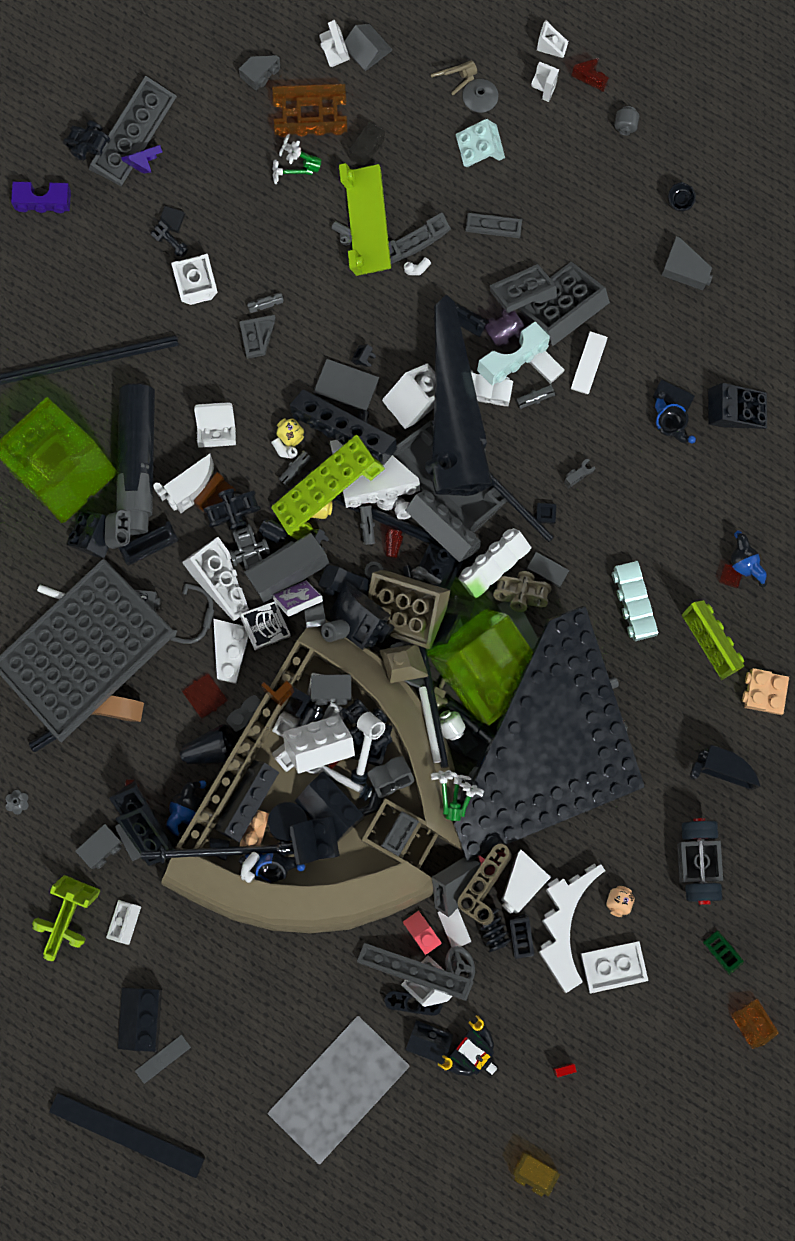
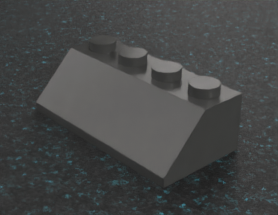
(443, 526)

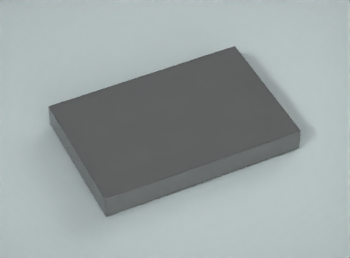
(346, 385)

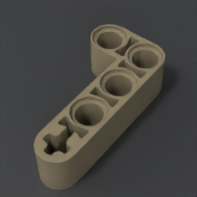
(488, 881)

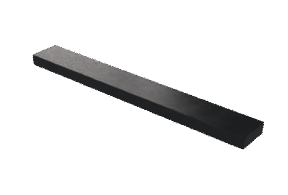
(127, 1135)

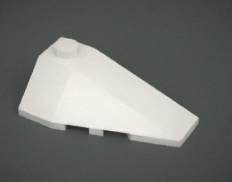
(216, 575)

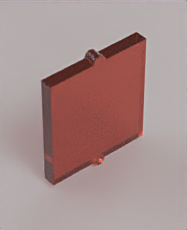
(204, 695)

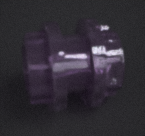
(504, 327)

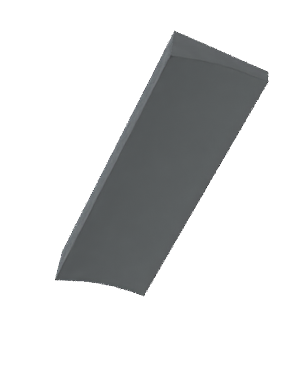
(133, 130)

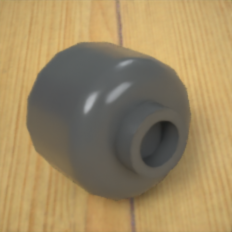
(626, 120)

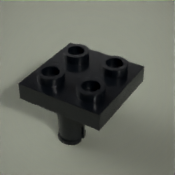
(441, 565)

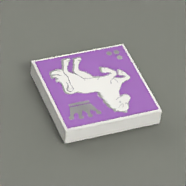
(297, 598)

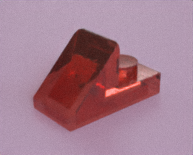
(586, 73)

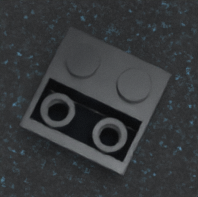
(89, 534)

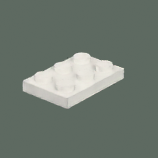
(614, 967)

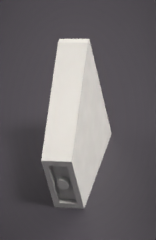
(390, 483)

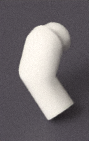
(284, 451)
(247, 866)

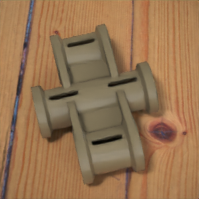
(522, 591)

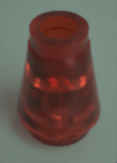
(393, 542)

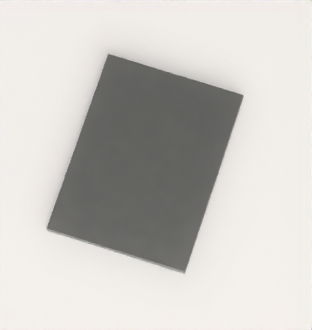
(83, 649)

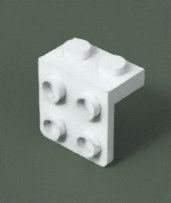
(215, 425)

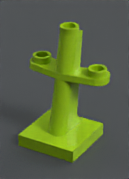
(73, 893)

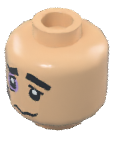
(620, 901)

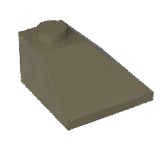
(403, 663)

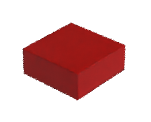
(565, 1070)

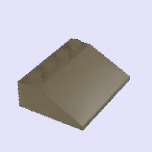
(413, 606)

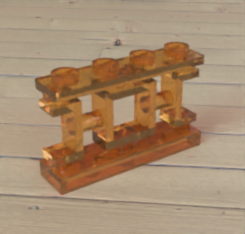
(309, 96)

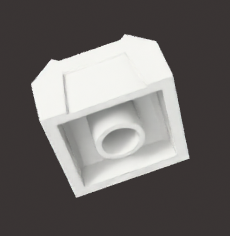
(195, 279)

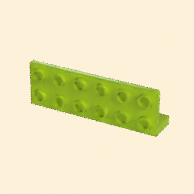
(366, 219)
(324, 485)

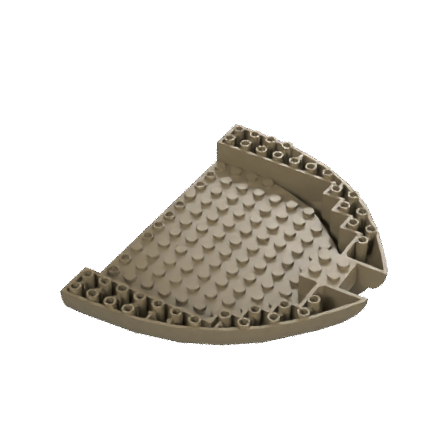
(365, 878)

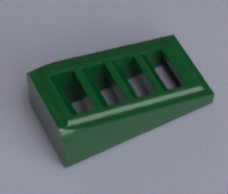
(729, 948)

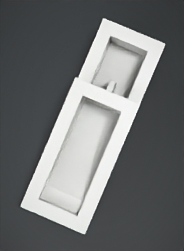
(589, 363)

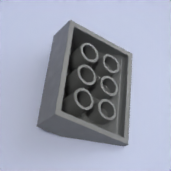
(576, 301)

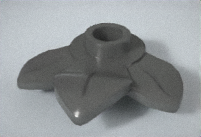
(423, 575)

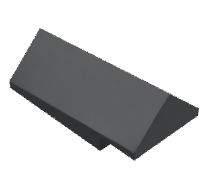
(287, 567)

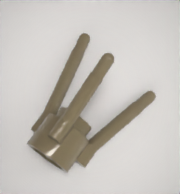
(465, 70)

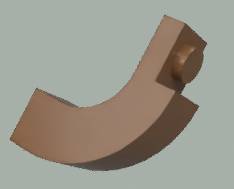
(121, 709)

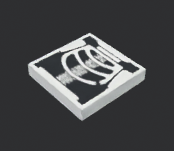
(265, 625)

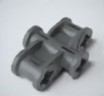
(249, 550)

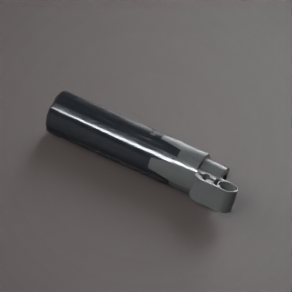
(133, 465)

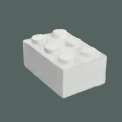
(318, 743)

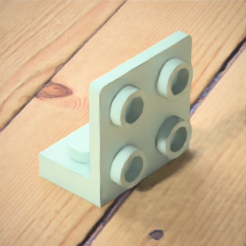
(479, 143)

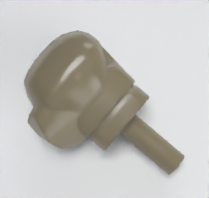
(439, 694)

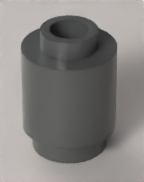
(335, 630)

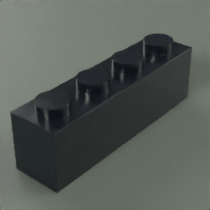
(246, 800)

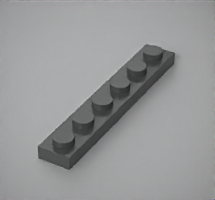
(415, 971)

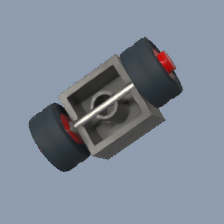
(700, 861)

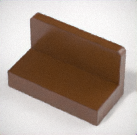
(209, 494)
(281, 694)

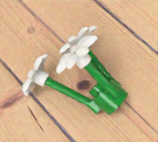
(311, 162)
(453, 810)

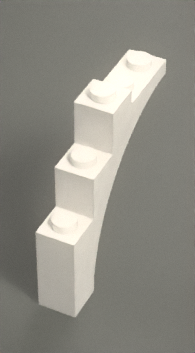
(558, 923)

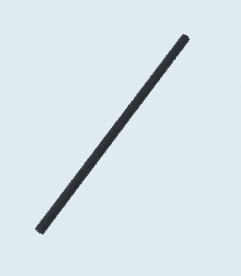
(431, 696)

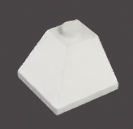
(424, 994)

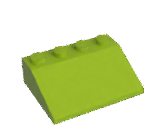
(712, 639)

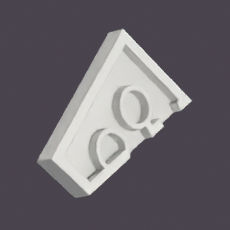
(229, 649)

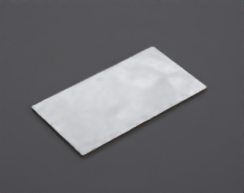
(338, 1090)

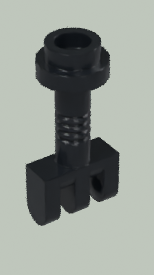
(180, 249)

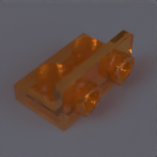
(755, 1024)

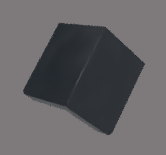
(298, 703)

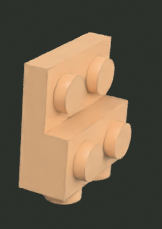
(765, 691)

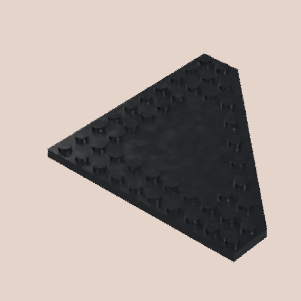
(555, 745)

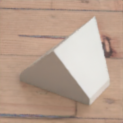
(551, 41)

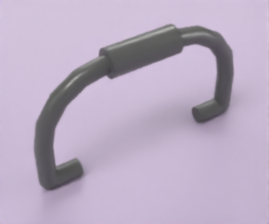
(207, 620)

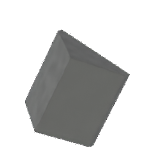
(366, 46)

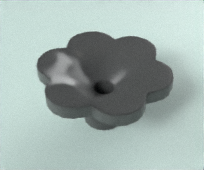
(21, 804)

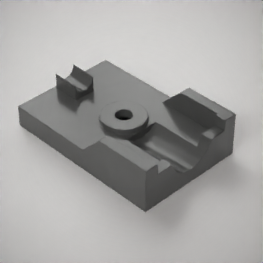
(533, 281)

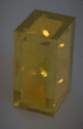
(535, 1174)

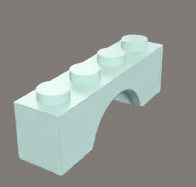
(497, 366)

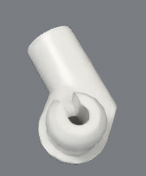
(412, 269)

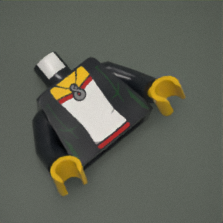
(472, 1052)

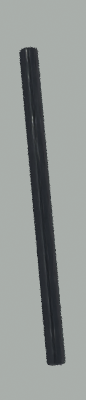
(88, 359)
(400, 525)

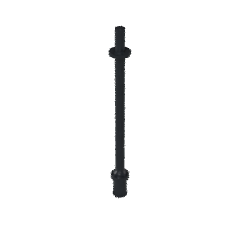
(281, 848)

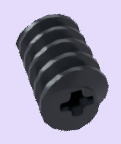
(494, 931)

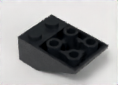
(737, 407)

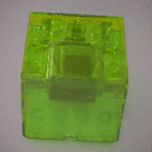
(55, 460)
(483, 663)

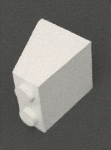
(412, 396)
(523, 882)

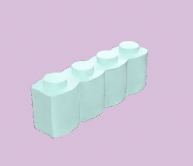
(635, 600)

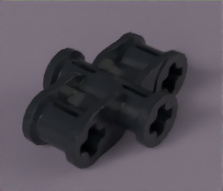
(86, 140)
(226, 510)
(353, 713)

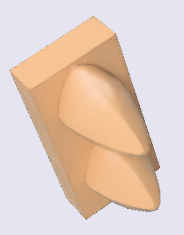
(256, 830)

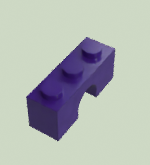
(55, 200)

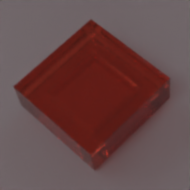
(730, 576)

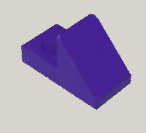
(140, 159)

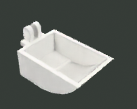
(187, 486)

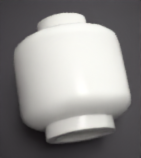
(452, 725)

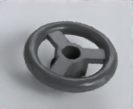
(457, 965)

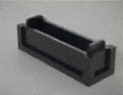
(149, 544)

